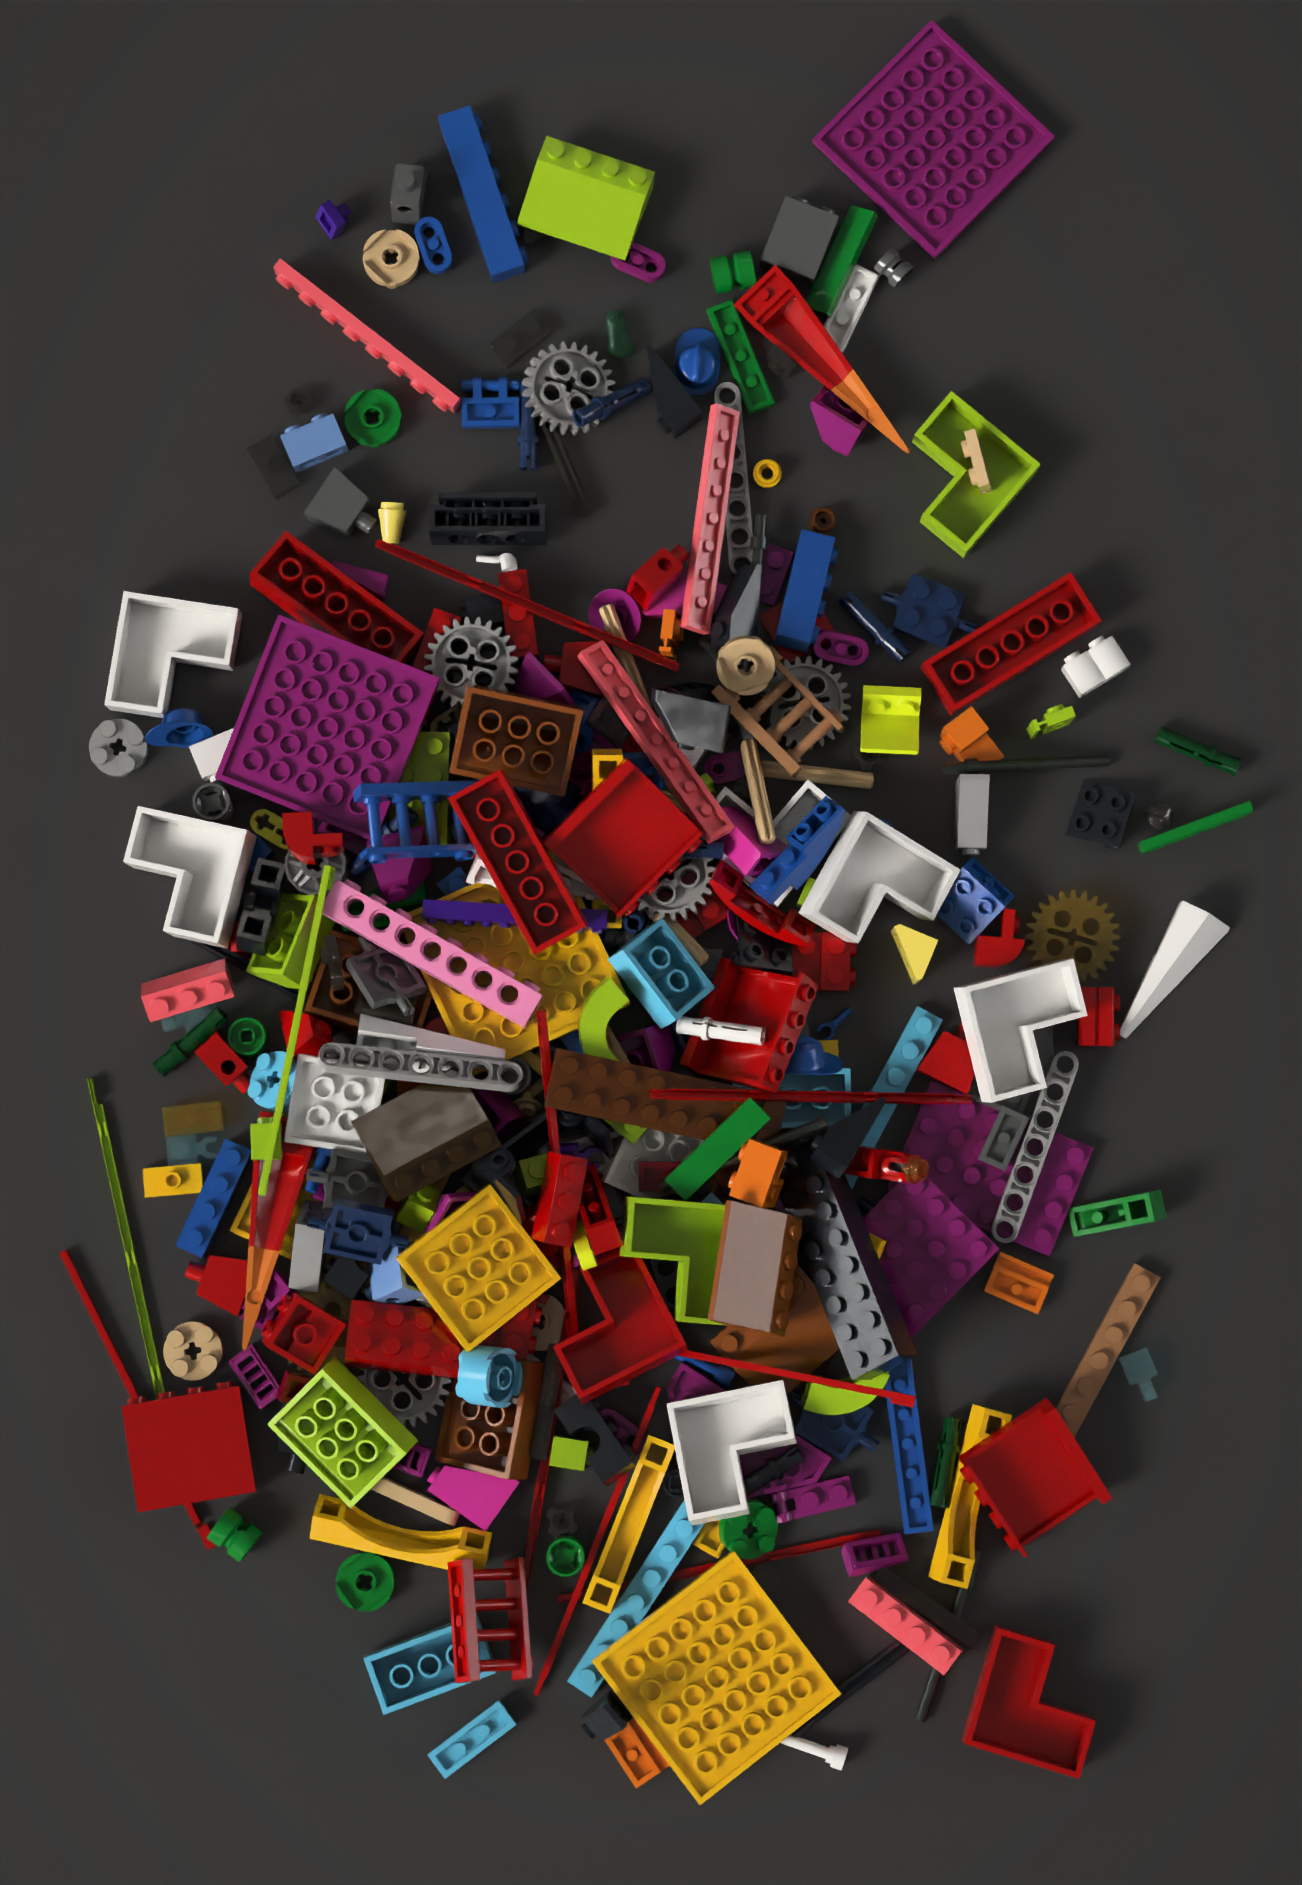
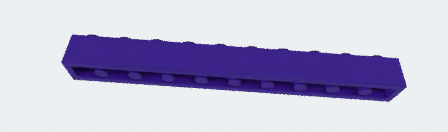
(493, 913)

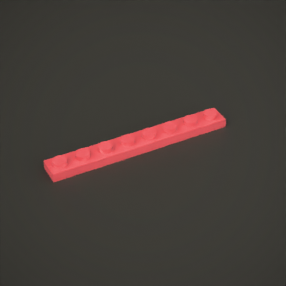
(375, 344)
(710, 519)
(655, 741)

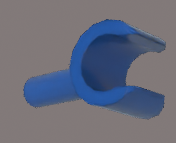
(836, 1022)

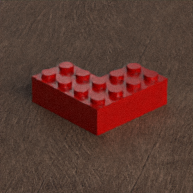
(632, 1337)
(1012, 1718)

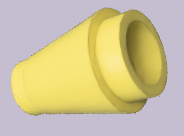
(391, 521)

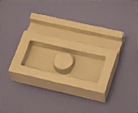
(979, 473)

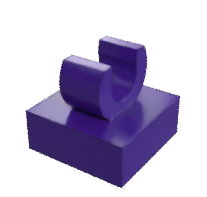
(333, 218)

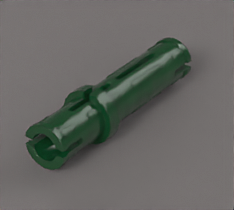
(1208, 755)
(181, 1049)
(946, 1462)

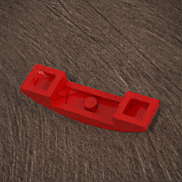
(757, 911)

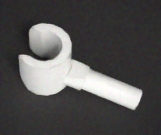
(507, 561)

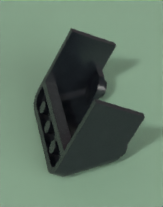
(699, 719)
(526, 1140)

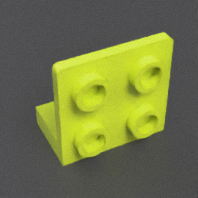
(890, 719)

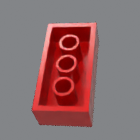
(400, 1340)

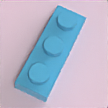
(472, 1739)

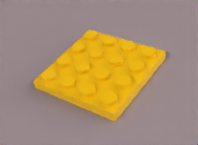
(478, 1268)

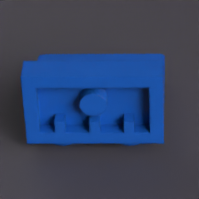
(973, 901)

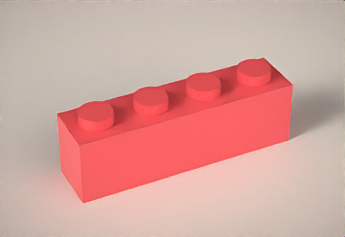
(905, 1625)

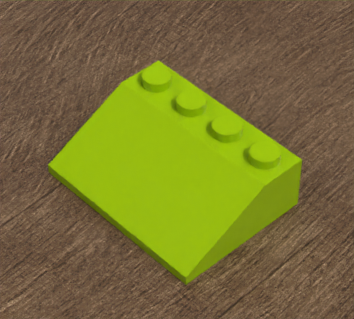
(586, 198)
(343, 1432)

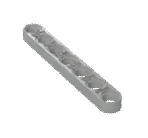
(738, 494)
(407, 1058)
(1023, 1157)

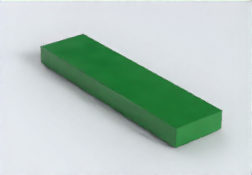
(841, 260)
(740, 357)
(1195, 827)
(717, 1148)

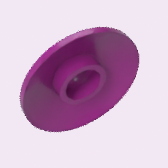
(623, 602)

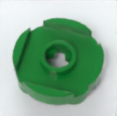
(356, 419)
(759, 1541)
(348, 1579)

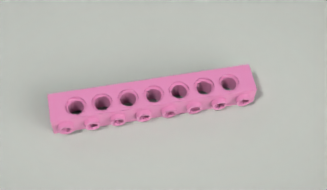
(337, 908)

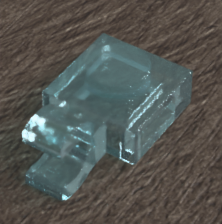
(187, 1019)
(1139, 1369)

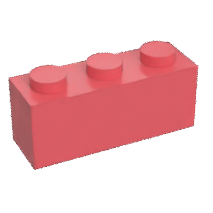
(187, 990)

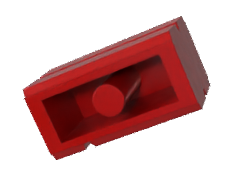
(1099, 1026)

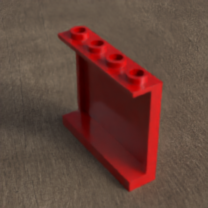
(624, 837)
(753, 1000)
(188, 1447)
(1031, 1475)

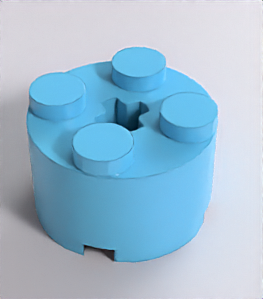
(267, 1078)
(489, 1376)

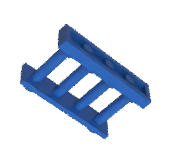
(401, 794)

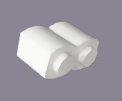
(1095, 666)

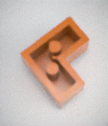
(968, 738)
(758, 1174)

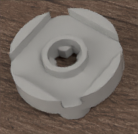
(103, 755)

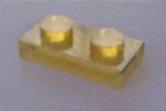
(193, 1118)

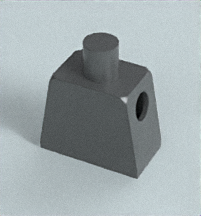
(408, 191)
(340, 506)

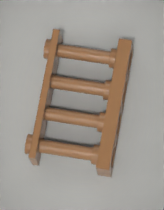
(771, 737)

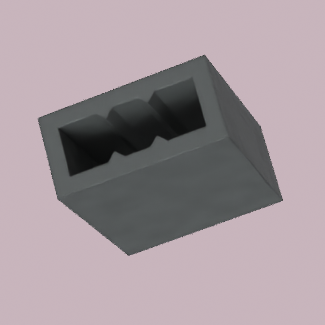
(800, 239)

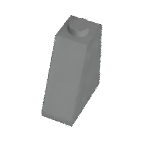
(971, 813)
(307, 1252)

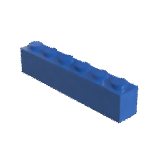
(481, 193)

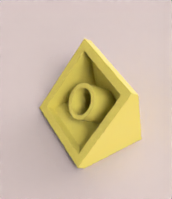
(914, 949)

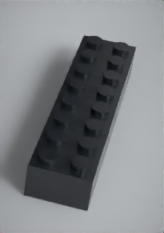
(845, 1267)

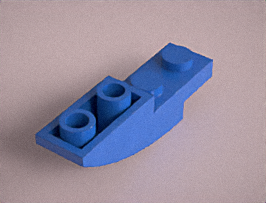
(807, 847)

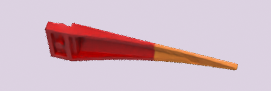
(789, 322)
(270, 1221)

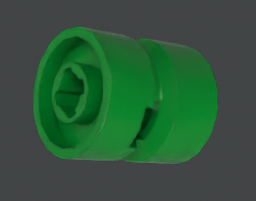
(732, 272)
(248, 1037)
(234, 1534)
(565, 1555)

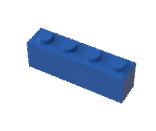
(804, 591)
(215, 1199)

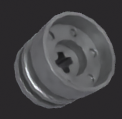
(308, 880)

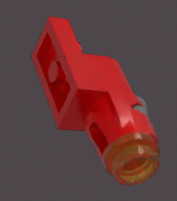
(888, 1165)

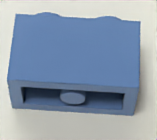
(314, 442)

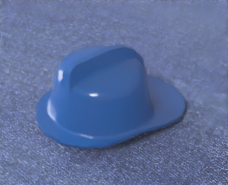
(697, 361)
(179, 729)
(811, 1059)

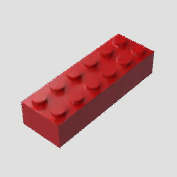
(331, 601)
(1010, 644)
(518, 861)

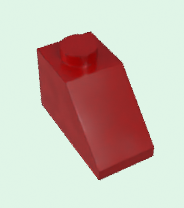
(311, 1034)

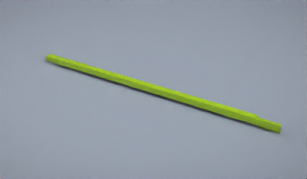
(326, 884)
(127, 1242)

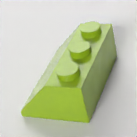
(290, 941)

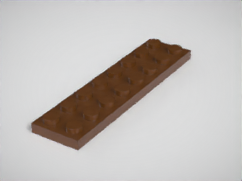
(623, 1090)

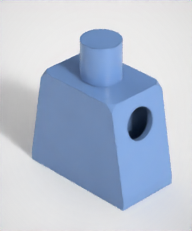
(389, 1280)

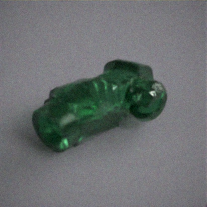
(617, 334)

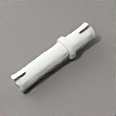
(708, 1029)

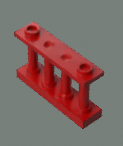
(464, 1624)

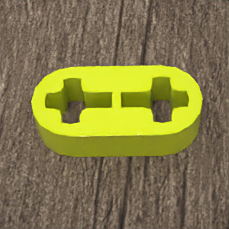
(266, 833)
(583, 1246)

